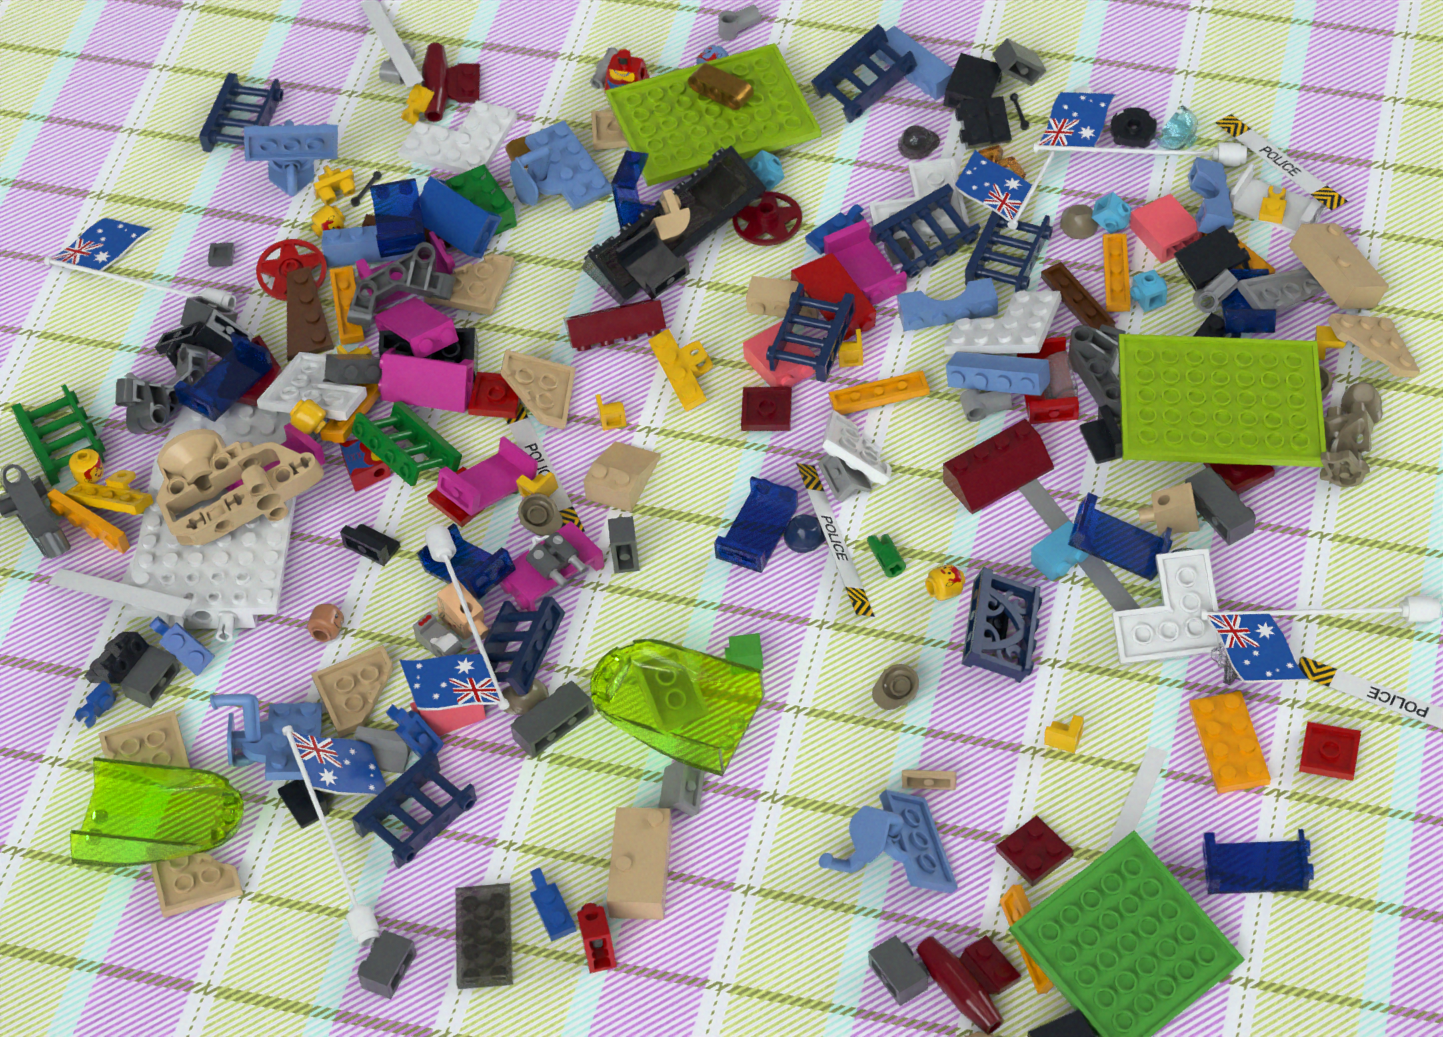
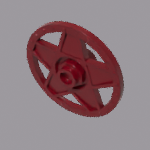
(769, 219)

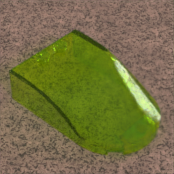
(678, 700)
(154, 814)

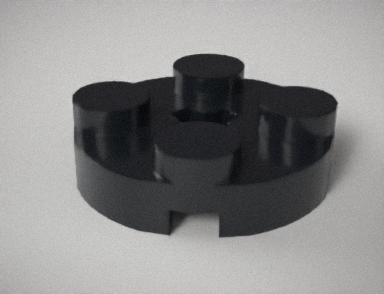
(1138, 137)

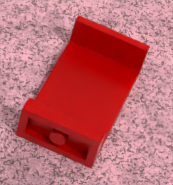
(829, 281)
(1051, 410)

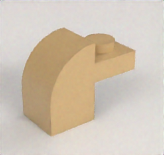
(674, 221)

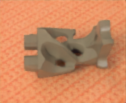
(1344, 459)

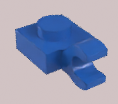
(97, 703)

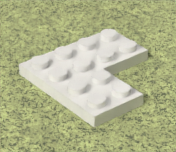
(463, 149)
(925, 179)
(1018, 331)
(306, 380)
(1176, 626)

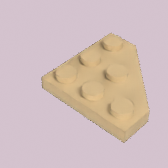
(479, 285)
(1376, 340)
(540, 385)
(353, 688)
(147, 741)
(194, 883)

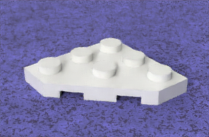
(844, 441)

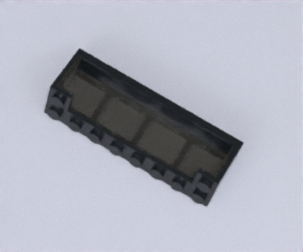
(712, 199)

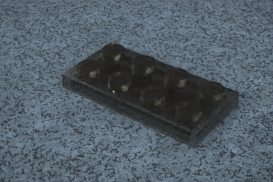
(483, 936)

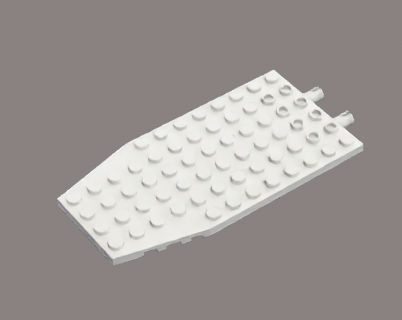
(227, 577)

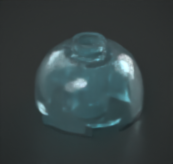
(1179, 131)

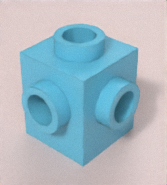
(767, 169)
(1111, 213)
(1149, 290)

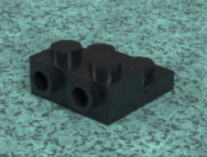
(983, 122)
(117, 658)

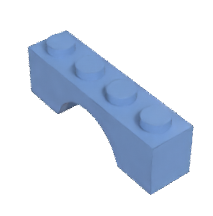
(1210, 182)
(921, 311)

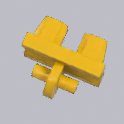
(333, 181)

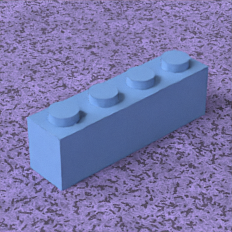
(931, 72)
(352, 244)
(998, 373)

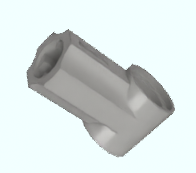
(731, 22)
(389, 72)
(1218, 290)
(978, 404)

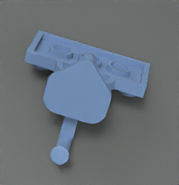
(291, 151)
(556, 167)
(265, 740)
(905, 834)

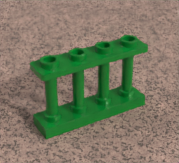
(410, 428)
(43, 450)

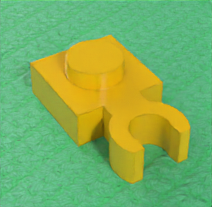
(418, 101)
(1273, 206)

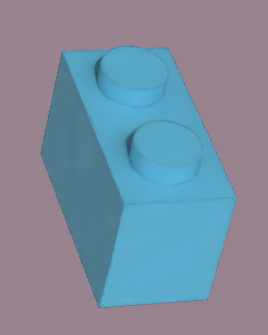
(1054, 556)

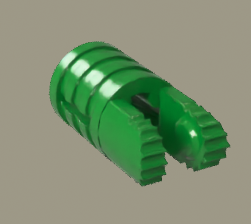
(887, 555)

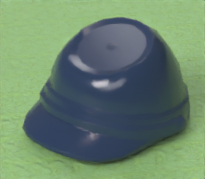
(804, 534)

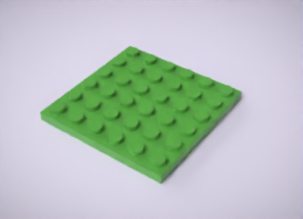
(1126, 943)

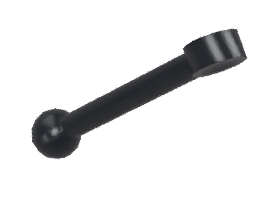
(1024, 125)
(355, 201)

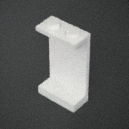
(1248, 197)

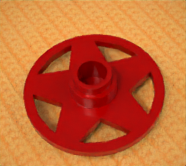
(288, 261)

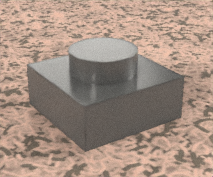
(905, 245)
(221, 254)

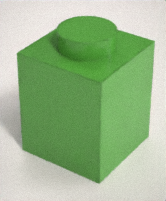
(745, 650)

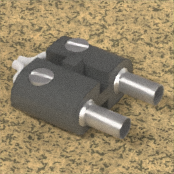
(553, 556)

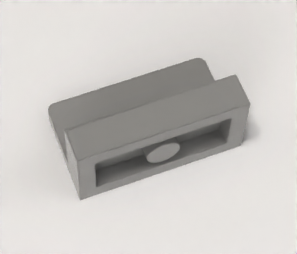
(842, 478)
(387, 748)
(682, 788)

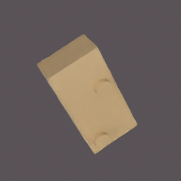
(1338, 266)
(639, 863)

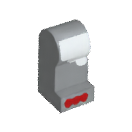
(435, 636)

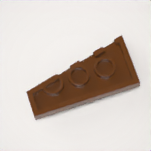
(305, 317)

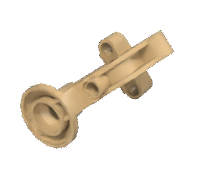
(201, 466)

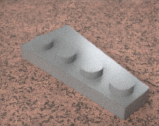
(1279, 289)

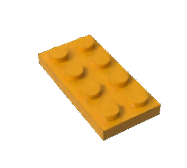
(1229, 742)

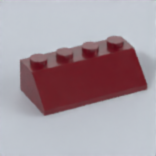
(615, 323)
(997, 466)

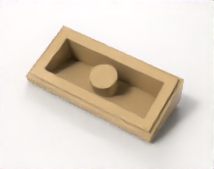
(929, 779)

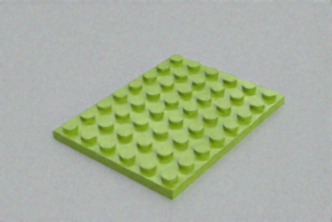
(686, 128)
(1220, 400)

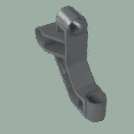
(418, 279)
(1092, 357)
(149, 402)
(25, 500)

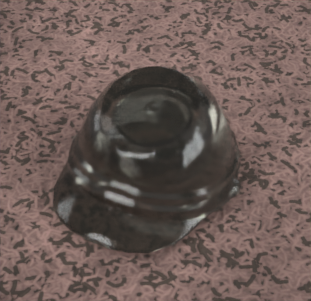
(917, 142)

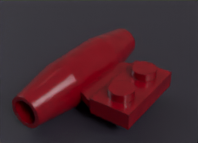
(454, 82)
(971, 978)

